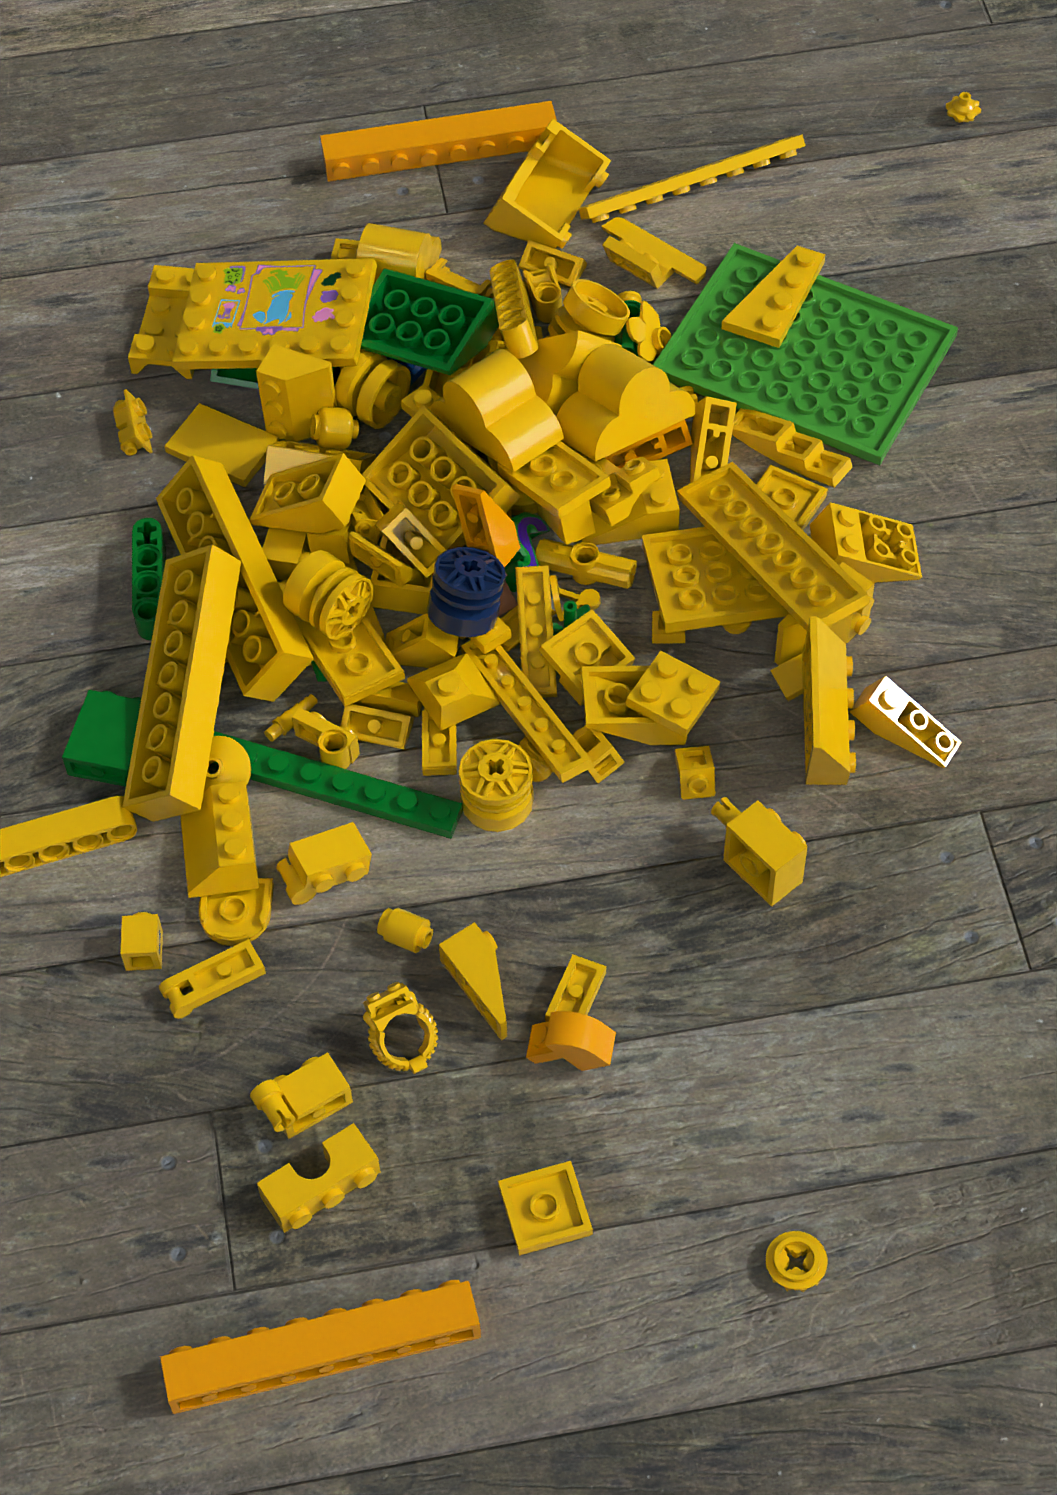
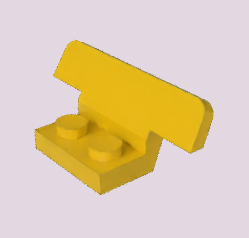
(647, 255)

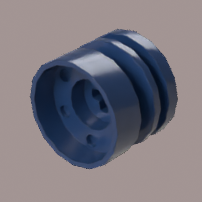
(466, 592)

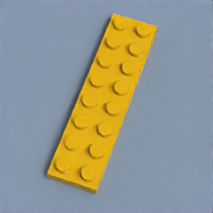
(772, 547)

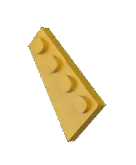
(776, 300)

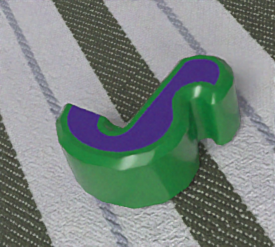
(527, 527)

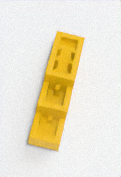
(782, 444)

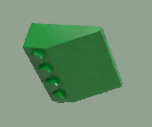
(427, 322)

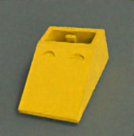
(868, 543)

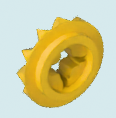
(796, 1244)

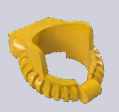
(384, 1007)

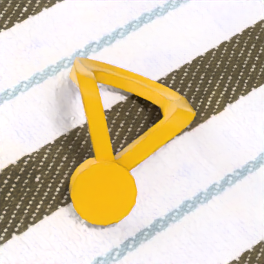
(588, 596)

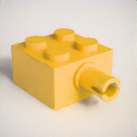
(762, 849)

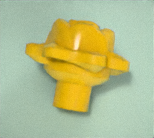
(963, 108)

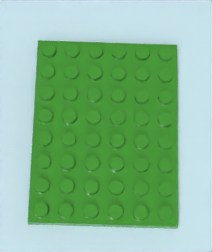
(841, 372)

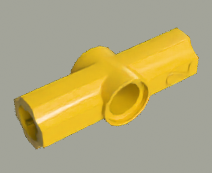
(586, 563)

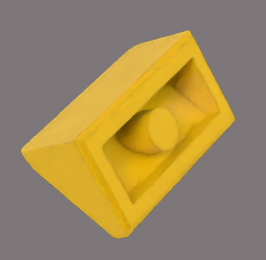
(567, 266)
(380, 560)
(395, 698)
(378, 725)

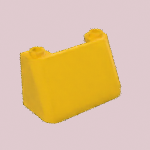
(548, 188)

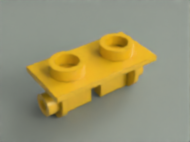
(131, 422)
(366, 515)

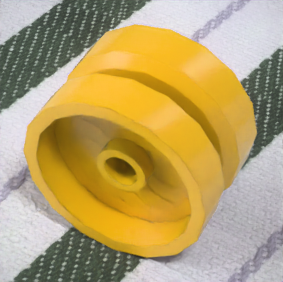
(373, 388)

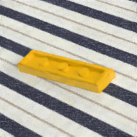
(535, 626)

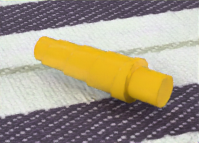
(283, 724)

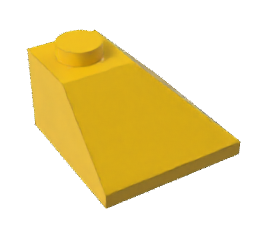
(453, 691)

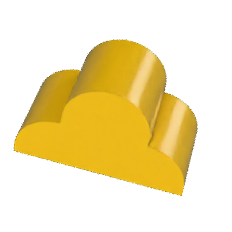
(399, 249)
(557, 365)
(619, 403)
(499, 411)

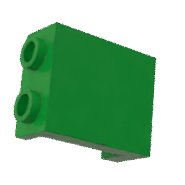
(103, 738)

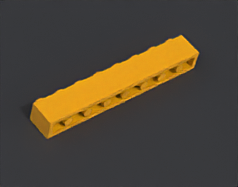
(434, 141)
(320, 1346)

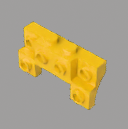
(626, 486)

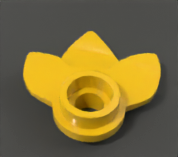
(647, 332)

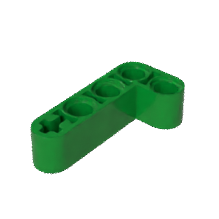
(147, 573)

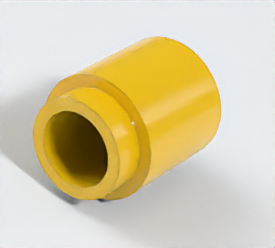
(405, 929)

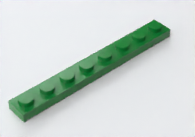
(351, 789)

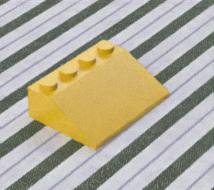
(420, 474)
(826, 707)

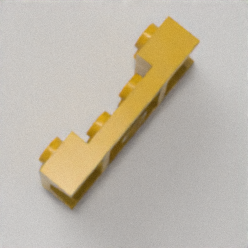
(162, 319)

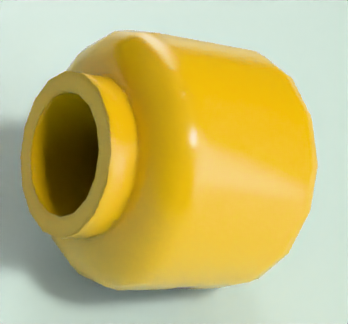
(333, 428)

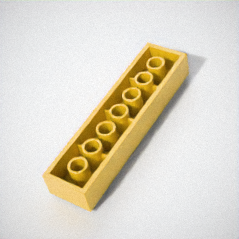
(264, 638)
(182, 684)

